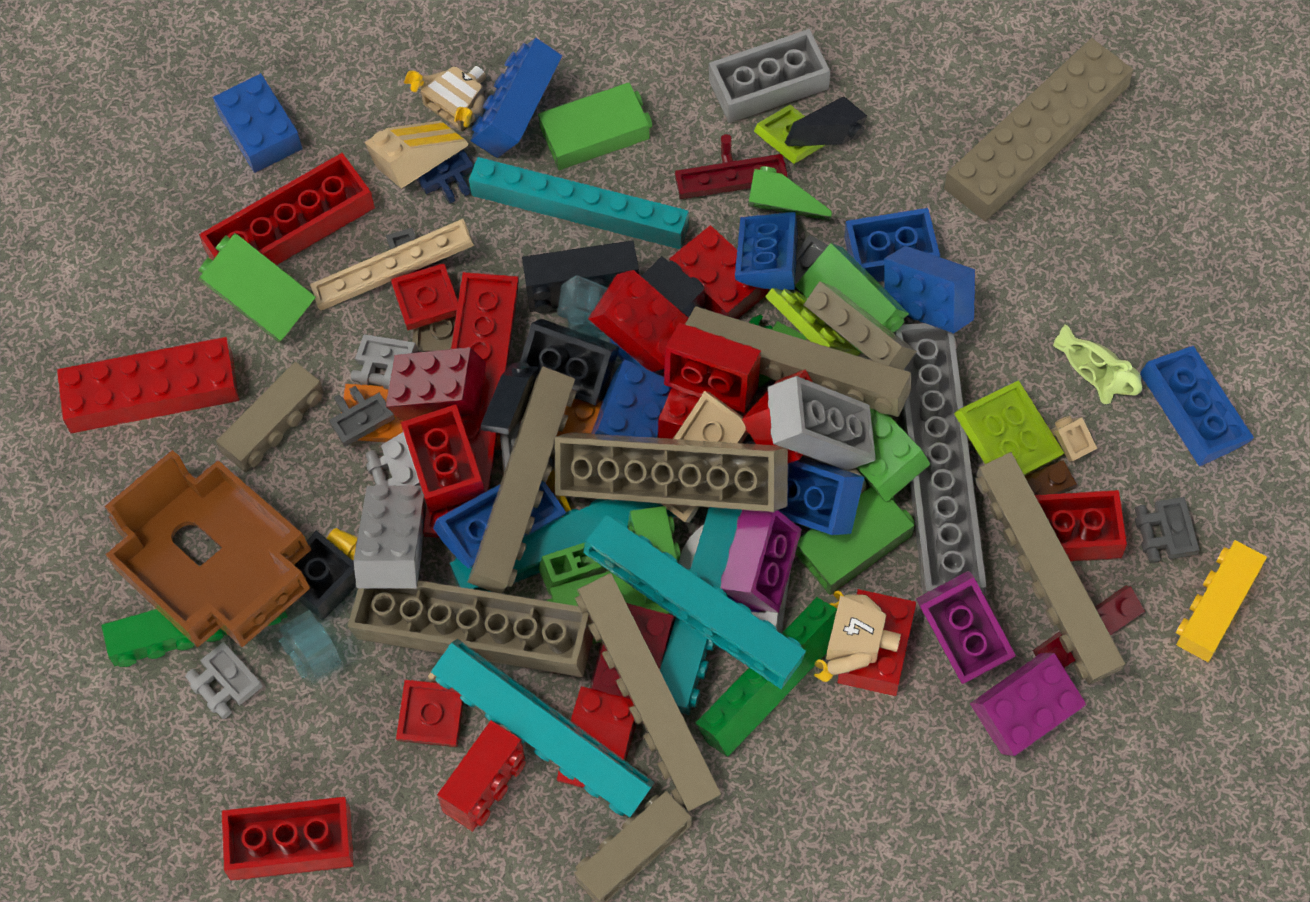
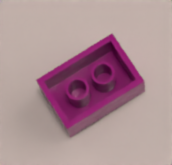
(760, 559)
(965, 627)
(1028, 704)

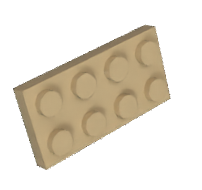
(708, 422)

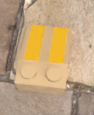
(413, 149)

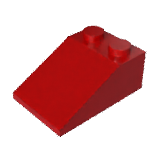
(606, 720)

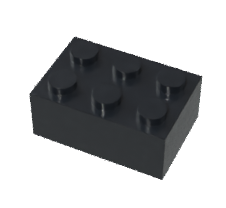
(574, 355)

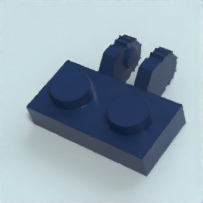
(446, 172)

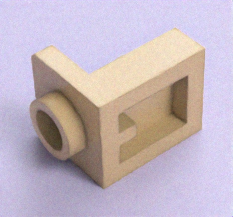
(1073, 437)

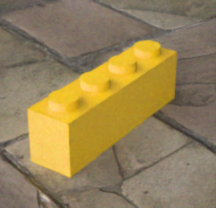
(1221, 600)

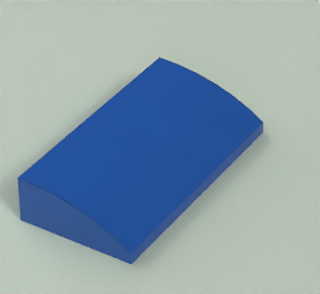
(767, 251)
(1195, 405)
(464, 526)

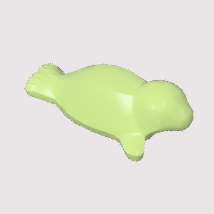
(1099, 366)

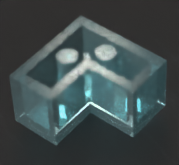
(577, 303)
(309, 647)

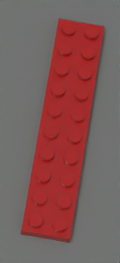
(486, 326)

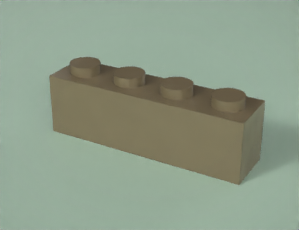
(859, 327)
(270, 417)
(632, 848)

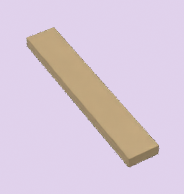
(392, 264)

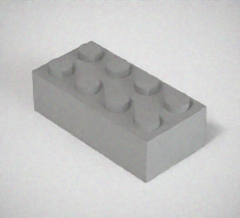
(769, 75)
(821, 423)
(390, 537)

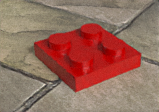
(425, 296)
(429, 714)

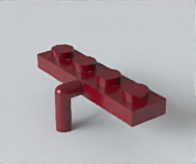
(725, 176)
(1115, 613)

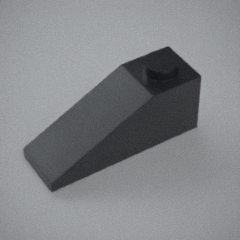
(828, 125)
(510, 398)

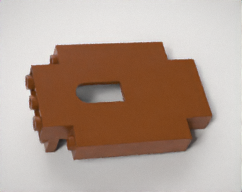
(236, 587)

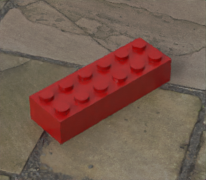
(297, 212)
(147, 385)

